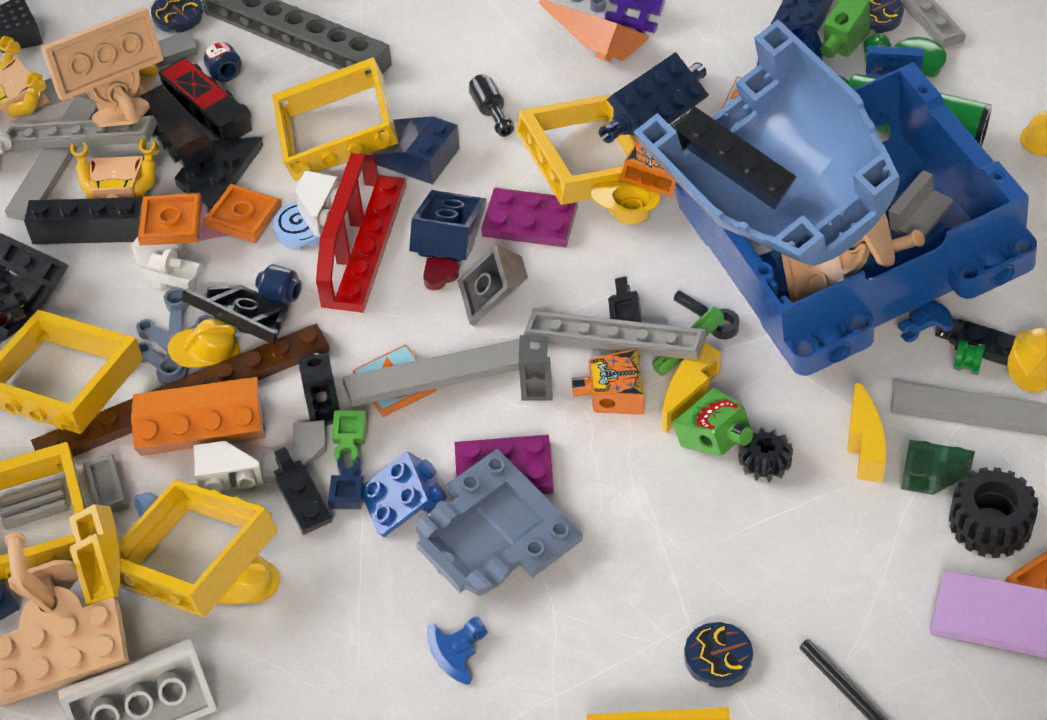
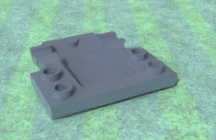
(493, 528)

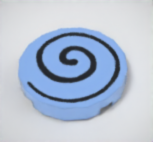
(292, 229)

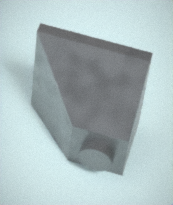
(491, 281)

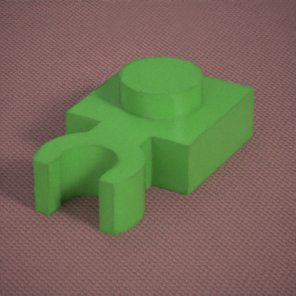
(347, 431)

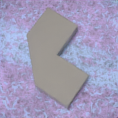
(308, 444)

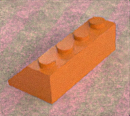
(197, 416)

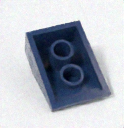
(422, 148)
(446, 225)

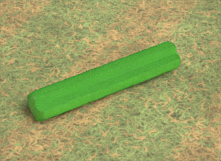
(708, 321)

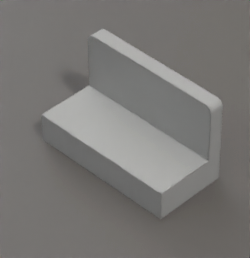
(919, 207)

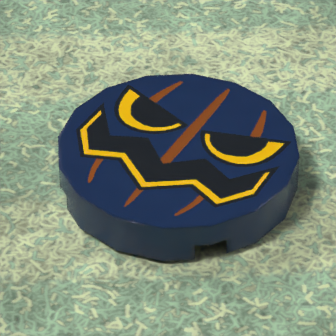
(176, 14)
(885, 15)
(718, 654)

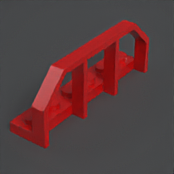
(371, 239)

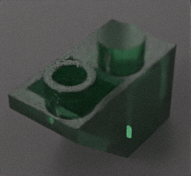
(934, 466)

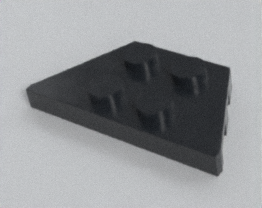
(218, 172)
(242, 309)

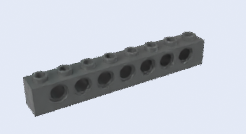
(301, 32)

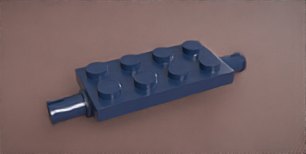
(802, 13)
(664, 89)

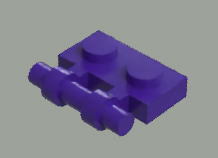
(641, 23)

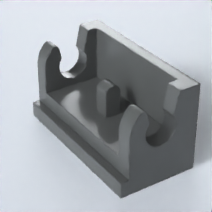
(534, 371)

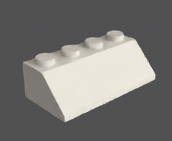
(150, 688)

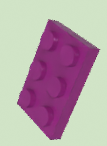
(528, 218)
(527, 453)

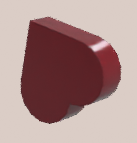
(439, 272)

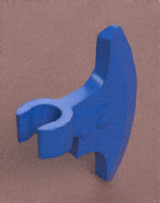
(925, 316)
(454, 650)

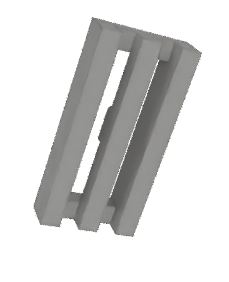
(31, 501)

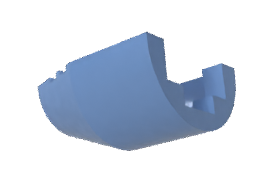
(811, 127)

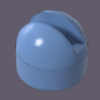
(144, 501)

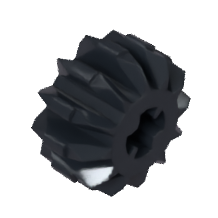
(766, 455)

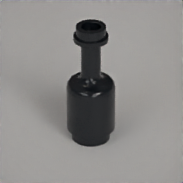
(490, 103)

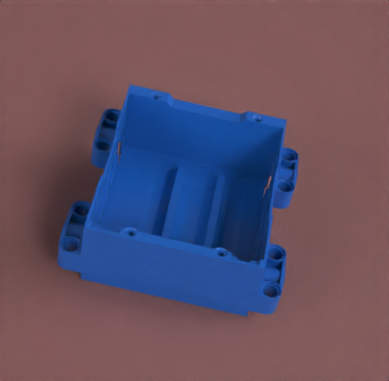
(968, 251)

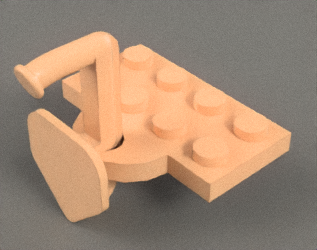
(103, 60)
(808, 279)
(59, 644)

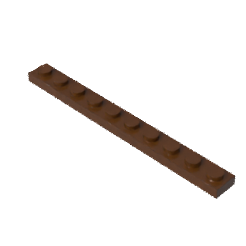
(258, 362)

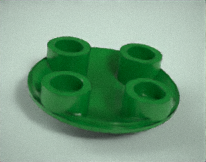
(934, 54)

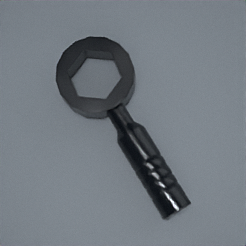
(700, 309)

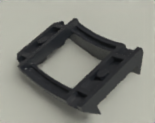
(34, 266)

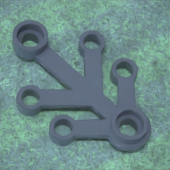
(167, 369)

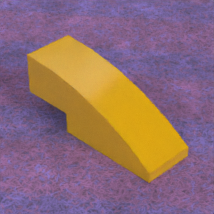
(690, 384)
(867, 436)
(96, 553)

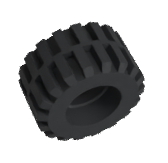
(995, 491)

